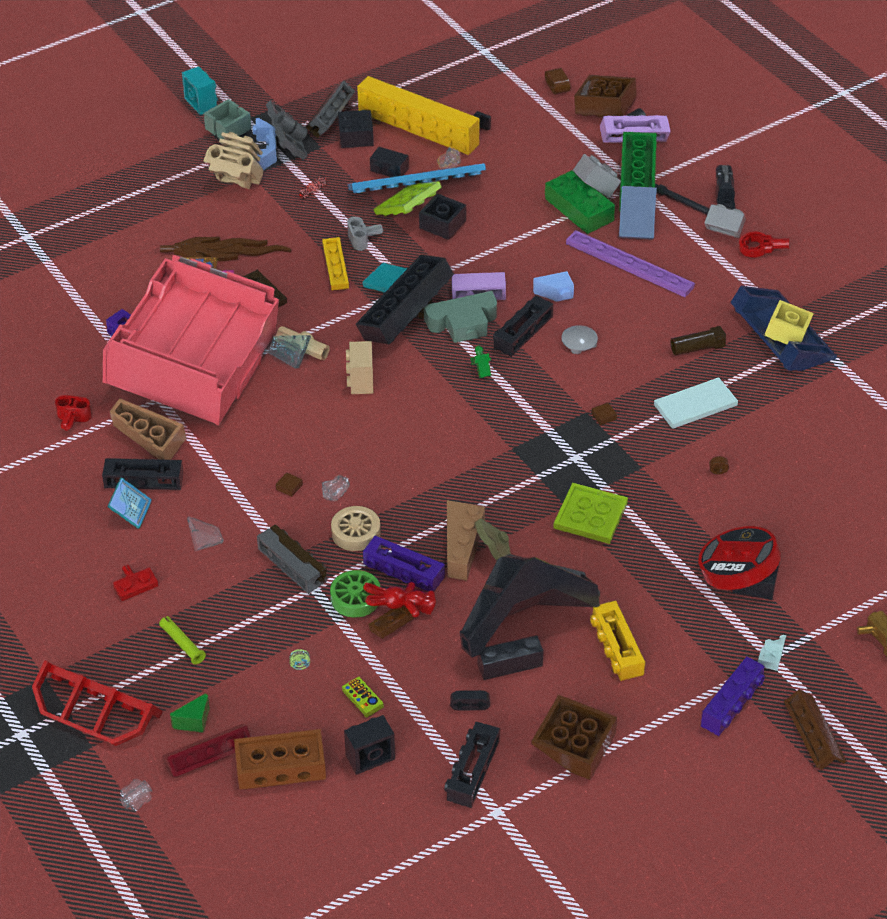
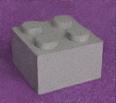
(597, 175)

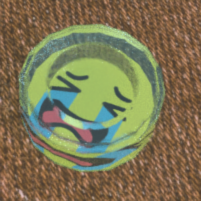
(299, 659)

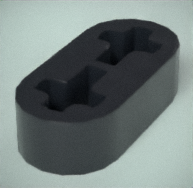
(470, 700)

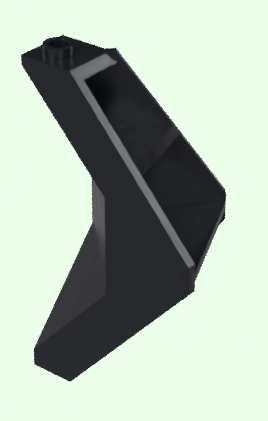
(518, 585)

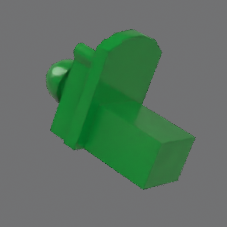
(482, 362)

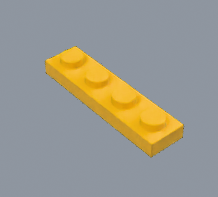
(335, 263)

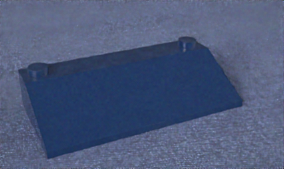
(757, 308)

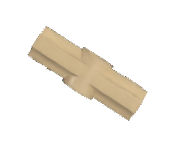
(314, 347)

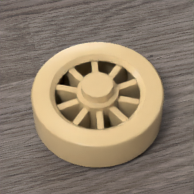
(355, 527)

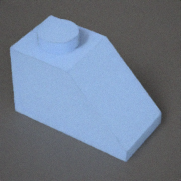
(554, 286)

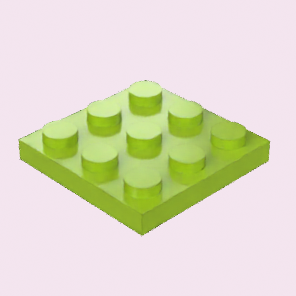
(407, 198)
(590, 513)

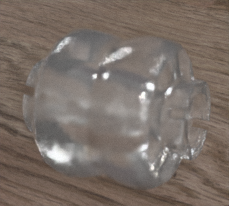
(135, 794)

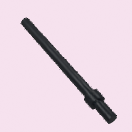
(663, 190)

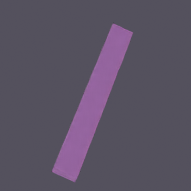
(630, 263)

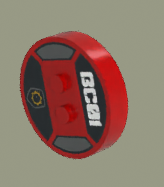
(739, 557)

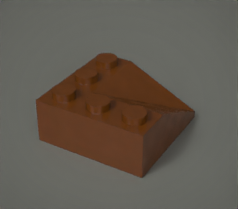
(605, 95)
(575, 735)

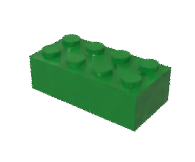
(579, 202)

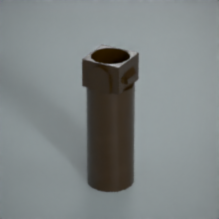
(698, 341)

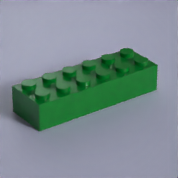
(638, 160)

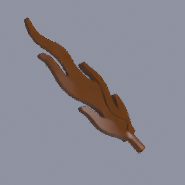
(223, 250)

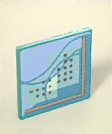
(129, 503)

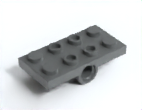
(288, 130)

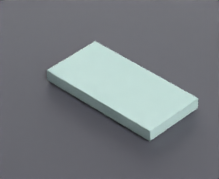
(695, 403)

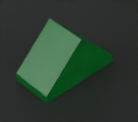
(192, 715)

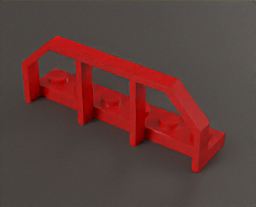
(93, 688)

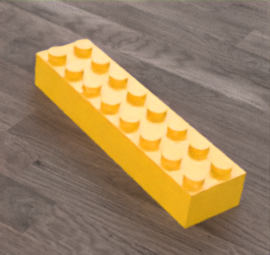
(419, 115)

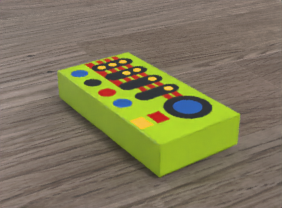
(362, 697)

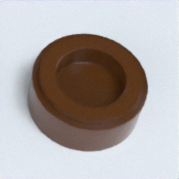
(719, 465)

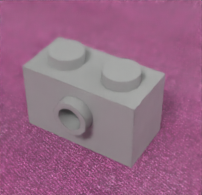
(725, 220)

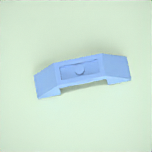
(266, 133)

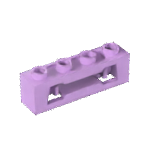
(644, 124)

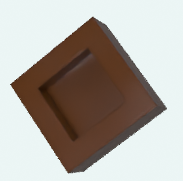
(604, 413)
(289, 484)

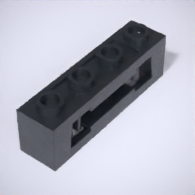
(523, 325)
(143, 473)
(459, 787)

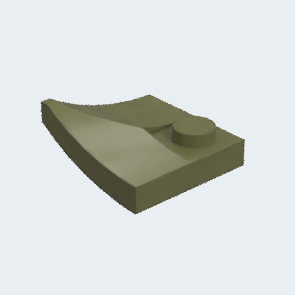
(495, 539)

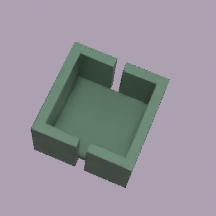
(227, 118)

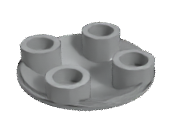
(579, 338)

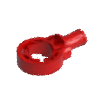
(767, 244)

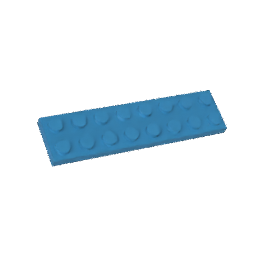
(411, 178)

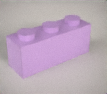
(477, 283)

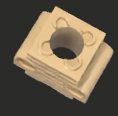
(235, 160)

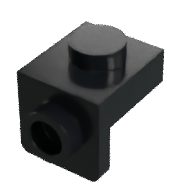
(484, 120)

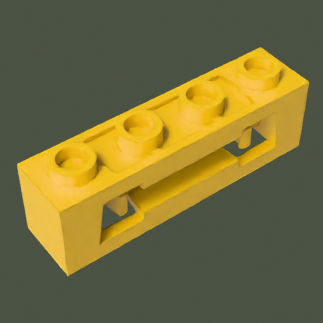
(631, 662)

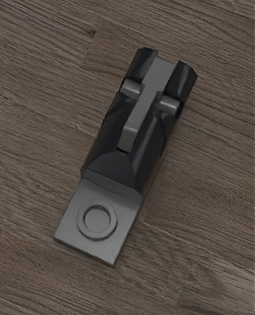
(725, 186)

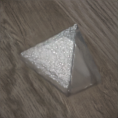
(203, 534)

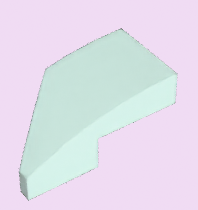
(771, 653)

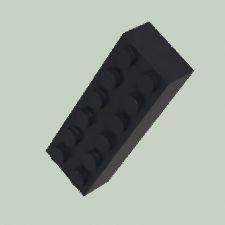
(404, 299)

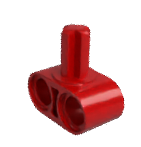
(72, 409)

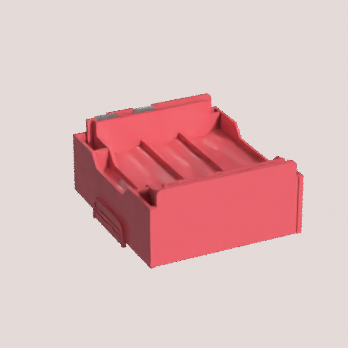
(193, 338)

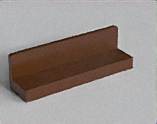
(813, 729)

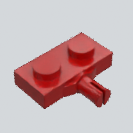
(134, 583)

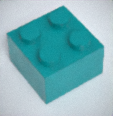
(199, 90)

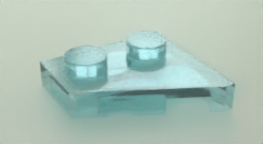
(290, 348)

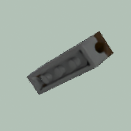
(329, 109)
(292, 558)

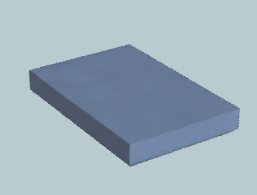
(637, 212)

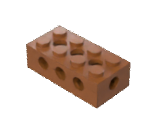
(280, 759)

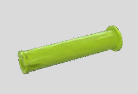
(182, 640)

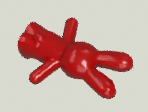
(396, 597)

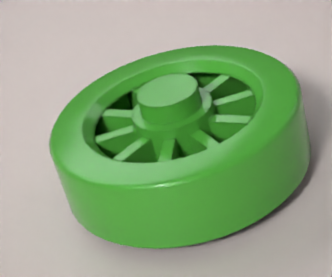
(349, 589)

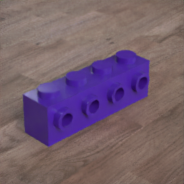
(732, 696)

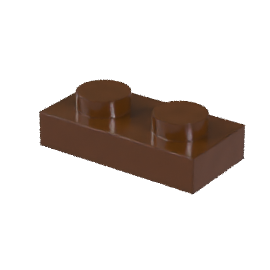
(390, 622)

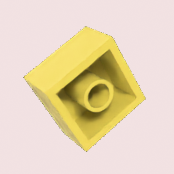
(788, 323)

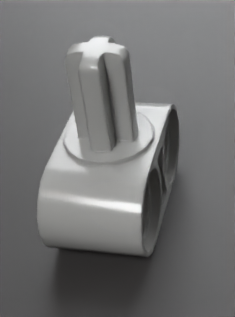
(359, 233)

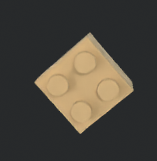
(360, 367)

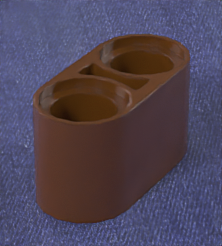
(557, 81)

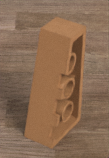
(148, 429)
(462, 537)

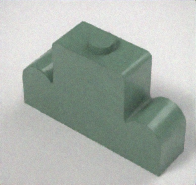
(463, 317)

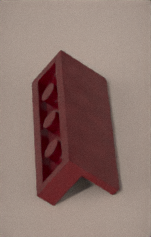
(205, 750)

